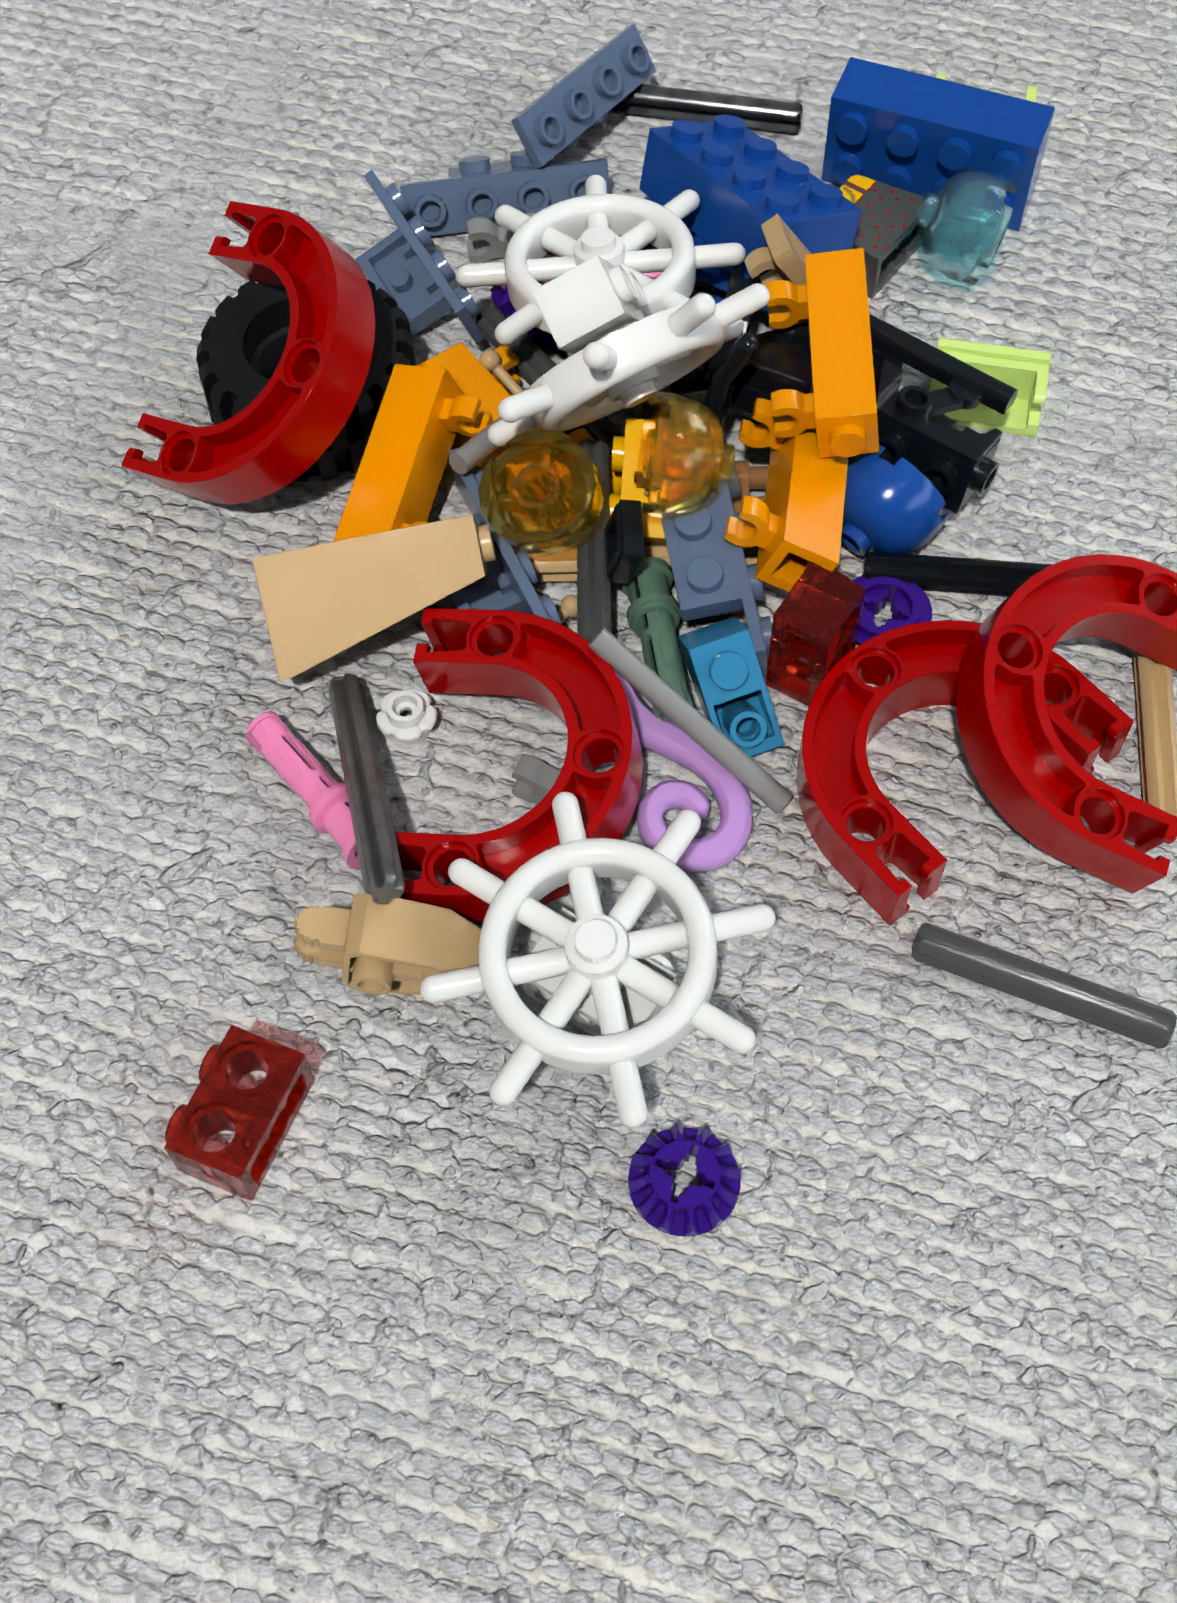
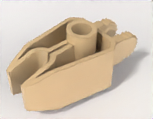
(386, 944)

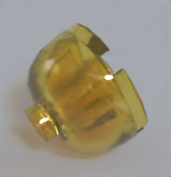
(681, 456)
(541, 493)

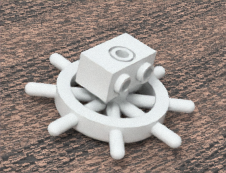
(596, 225)
(615, 349)
(591, 963)

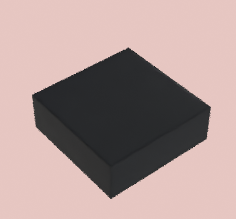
(624, 541)

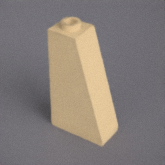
(354, 587)

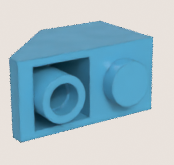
(731, 685)

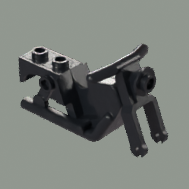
(908, 419)

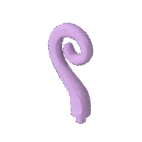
(730, 794)

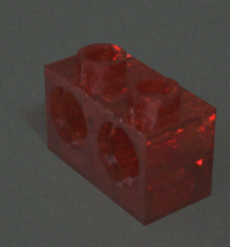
(813, 631)
(256, 1115)

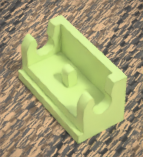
(1017, 367)

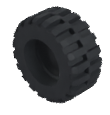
(246, 345)

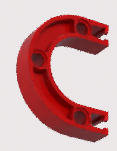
(309, 391)
(913, 670)
(566, 677)
(1010, 730)

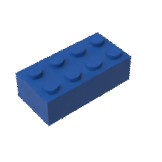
(928, 129)
(744, 185)

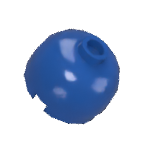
(889, 506)

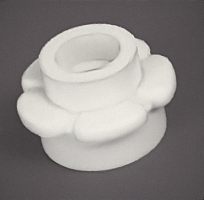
(406, 729)

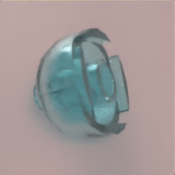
(964, 223)

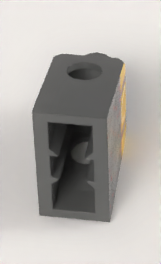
(884, 228)

